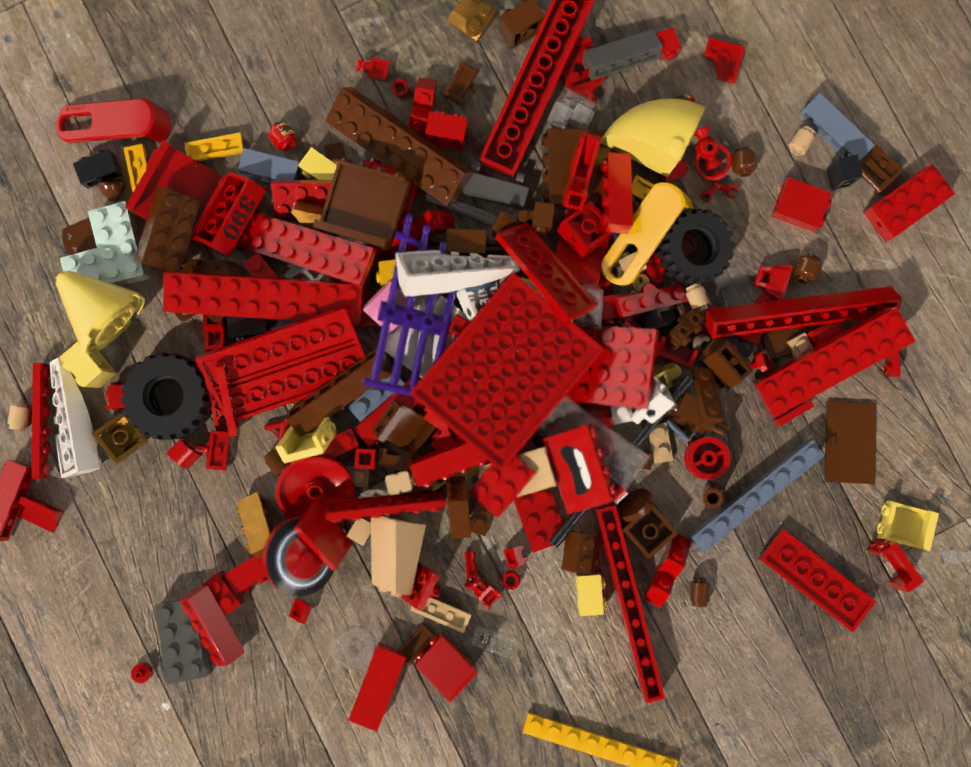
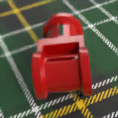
(485, 592)

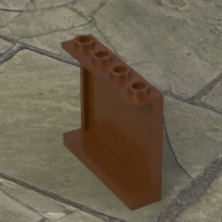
(559, 150)
(364, 204)

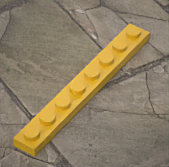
(594, 743)

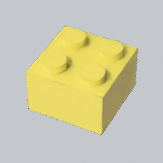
(89, 370)

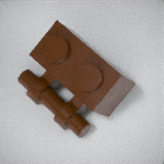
(540, 218)
(728, 364)
(581, 552)

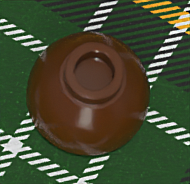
(111, 189)

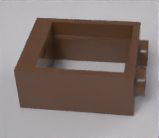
(458, 507)

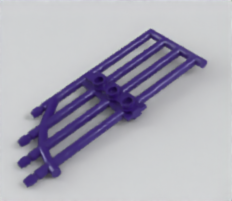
(410, 318)

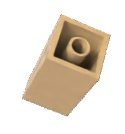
(540, 463)
(395, 553)

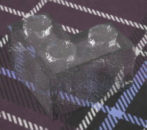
(572, 109)

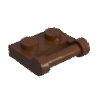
(882, 165)

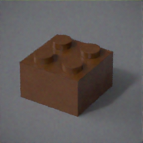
(520, 23)
(649, 532)

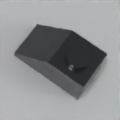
(659, 318)

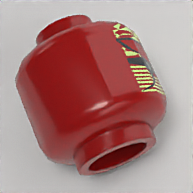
(282, 136)

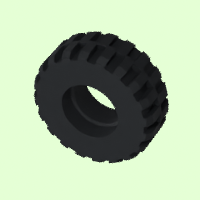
(140, 390)

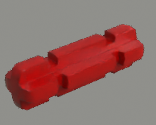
(470, 564)

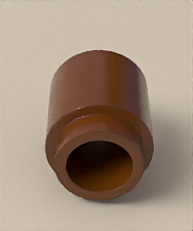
(274, 462)
(700, 592)

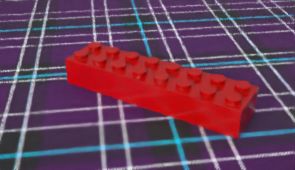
(833, 361)

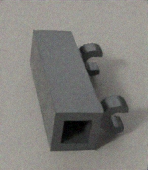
(496, 190)

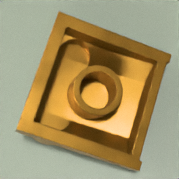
(473, 18)
(119, 438)

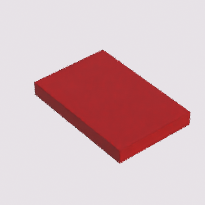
(323, 536)

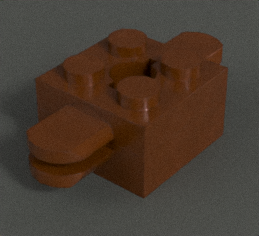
(468, 242)
(688, 412)

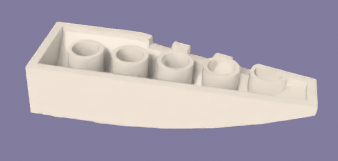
(441, 273)
(74, 441)

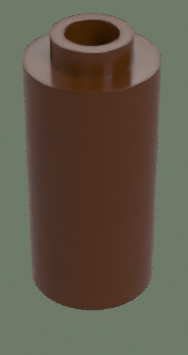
(712, 501)

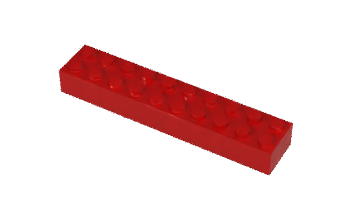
(535, 85)
(258, 296)

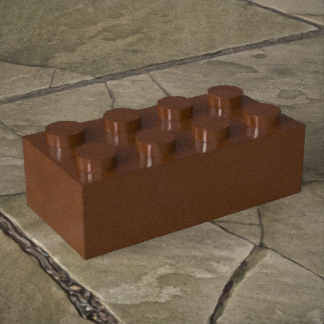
(167, 230)

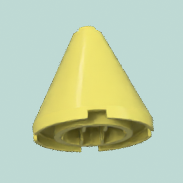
(97, 308)

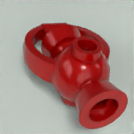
(710, 154)

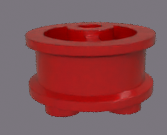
(707, 458)

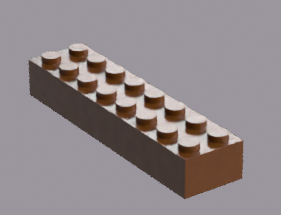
(398, 145)

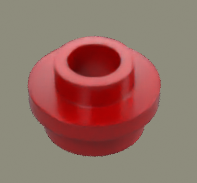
(510, 586)

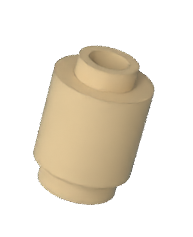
(802, 141)
(697, 297)
(18, 416)

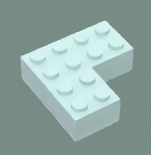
(116, 243)

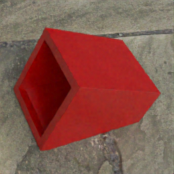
(446, 666)

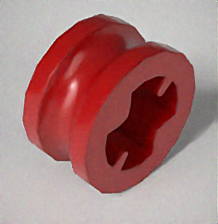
(406, 89)

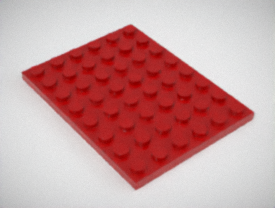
(506, 371)

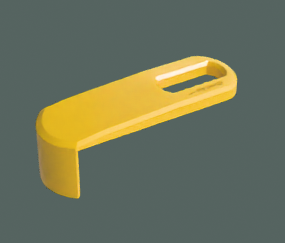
(649, 227)

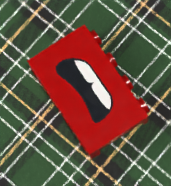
(580, 468)

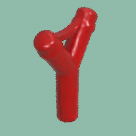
(282, 425)

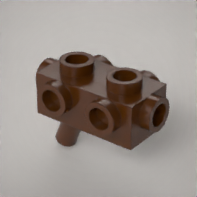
(687, 325)

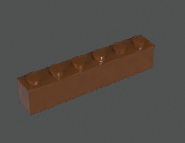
(336, 394)

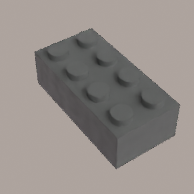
(180, 644)

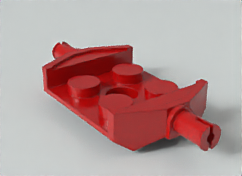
(580, 81)

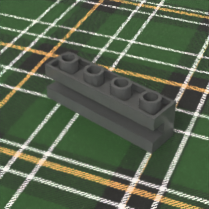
(622, 54)

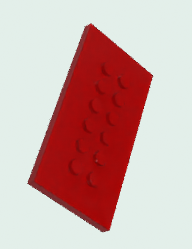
(284, 362)

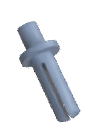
(678, 430)

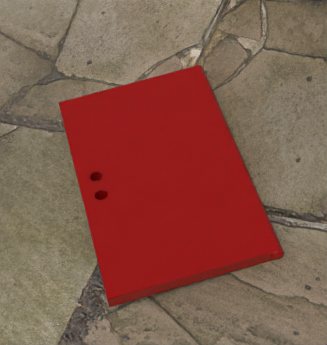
(586, 269)

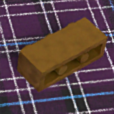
(256, 522)

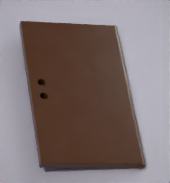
(851, 442)

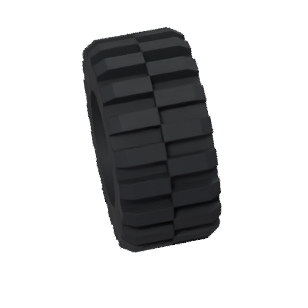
(718, 244)

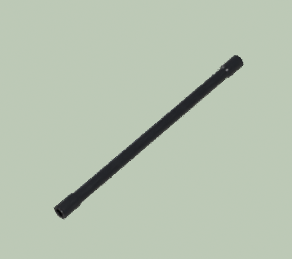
(679, 390)

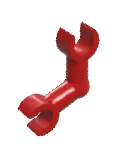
(721, 187)

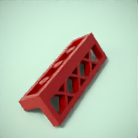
(226, 398)

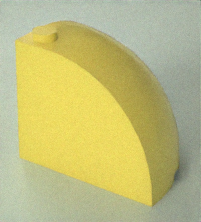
(655, 132)

